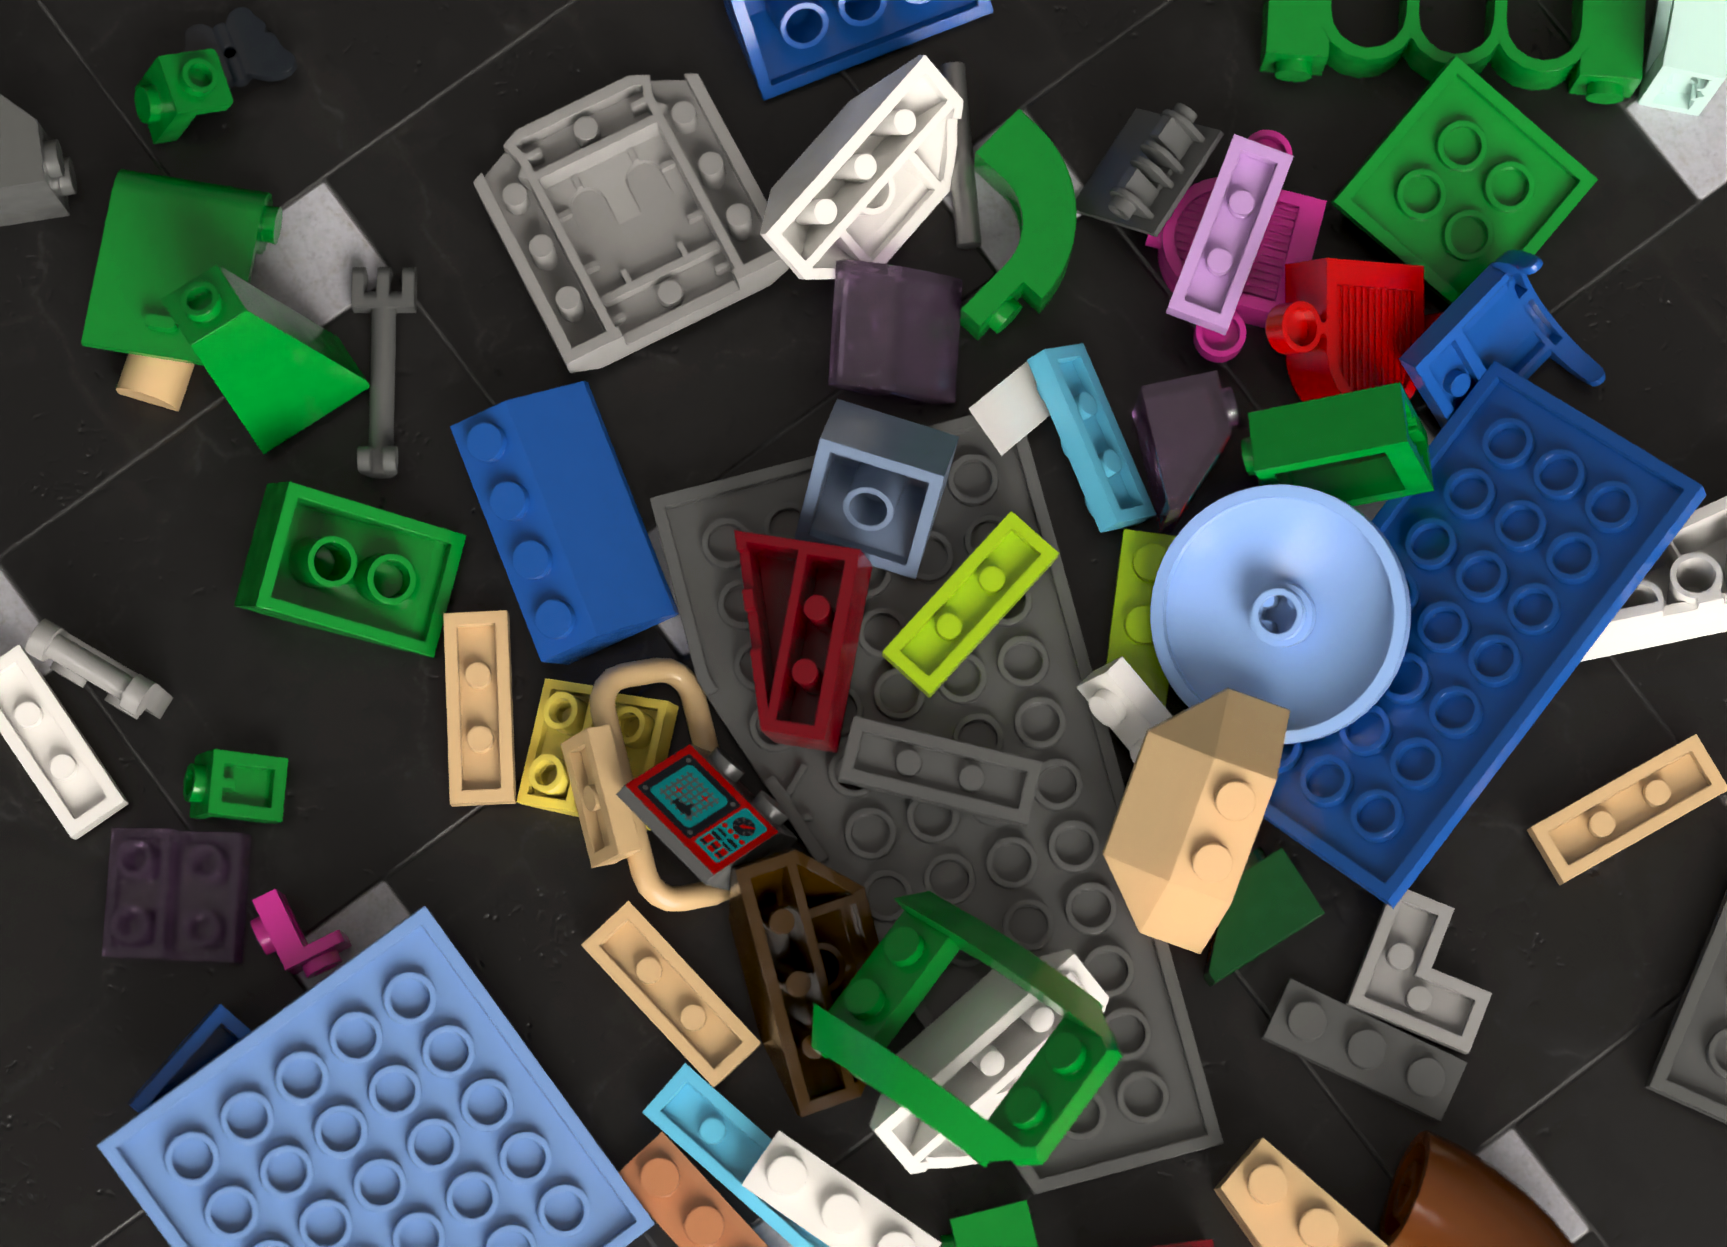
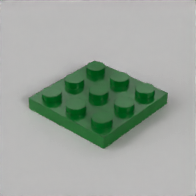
(1462, 183)

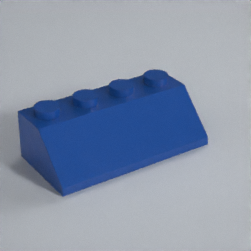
(811, 39)
(564, 522)

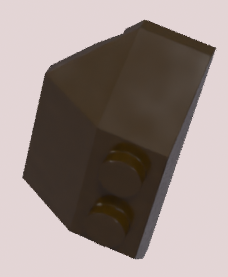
(798, 945)

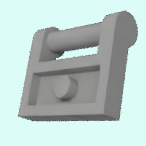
(82, 663)

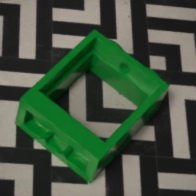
(1348, 445)

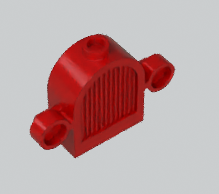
(1348, 324)

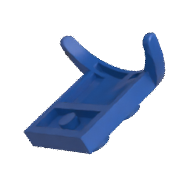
(1492, 321)

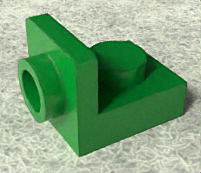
(236, 786)

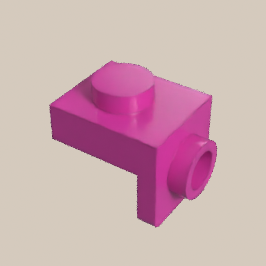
(280, 932)

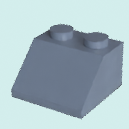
(876, 486)

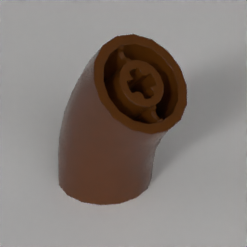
(1460, 1200)

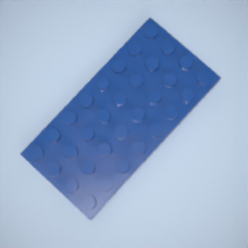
(1510, 583)

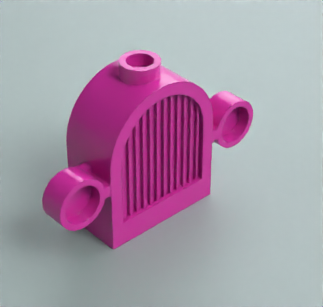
(1287, 240)

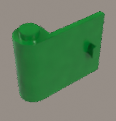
(159, 239)

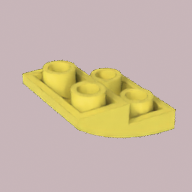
(564, 712)

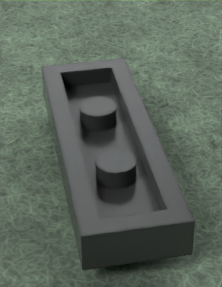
(940, 771)
(1364, 1050)

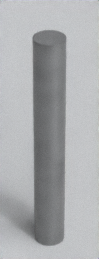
(963, 176)

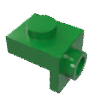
(178, 90)

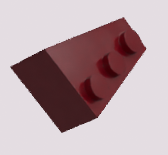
(804, 633)

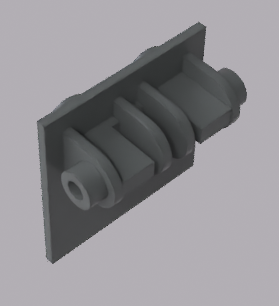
(1148, 169)

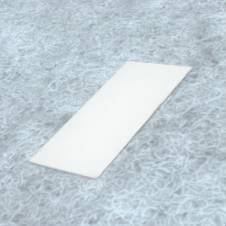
(1011, 409)

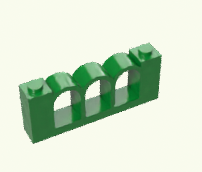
(1601, 61)

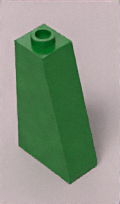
(263, 355)

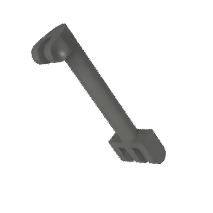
(381, 456)

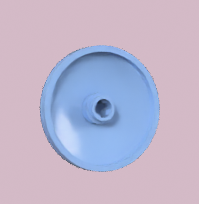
(1285, 604)

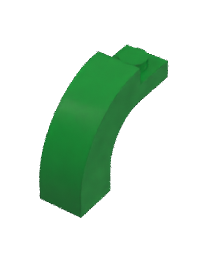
(1039, 189)

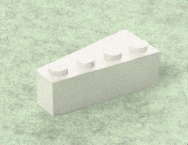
(1681, 592)

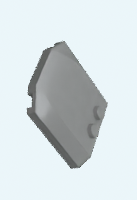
(629, 217)

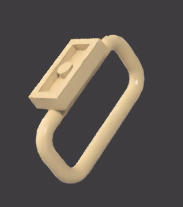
(601, 767)

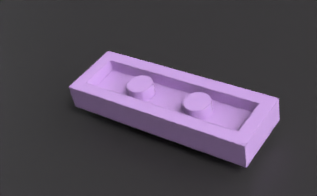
(1229, 234)

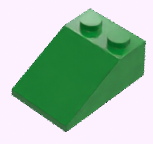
(349, 569)

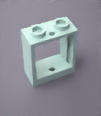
(1685, 55)

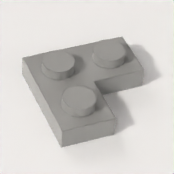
(1399, 981)

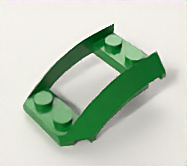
(896, 980)

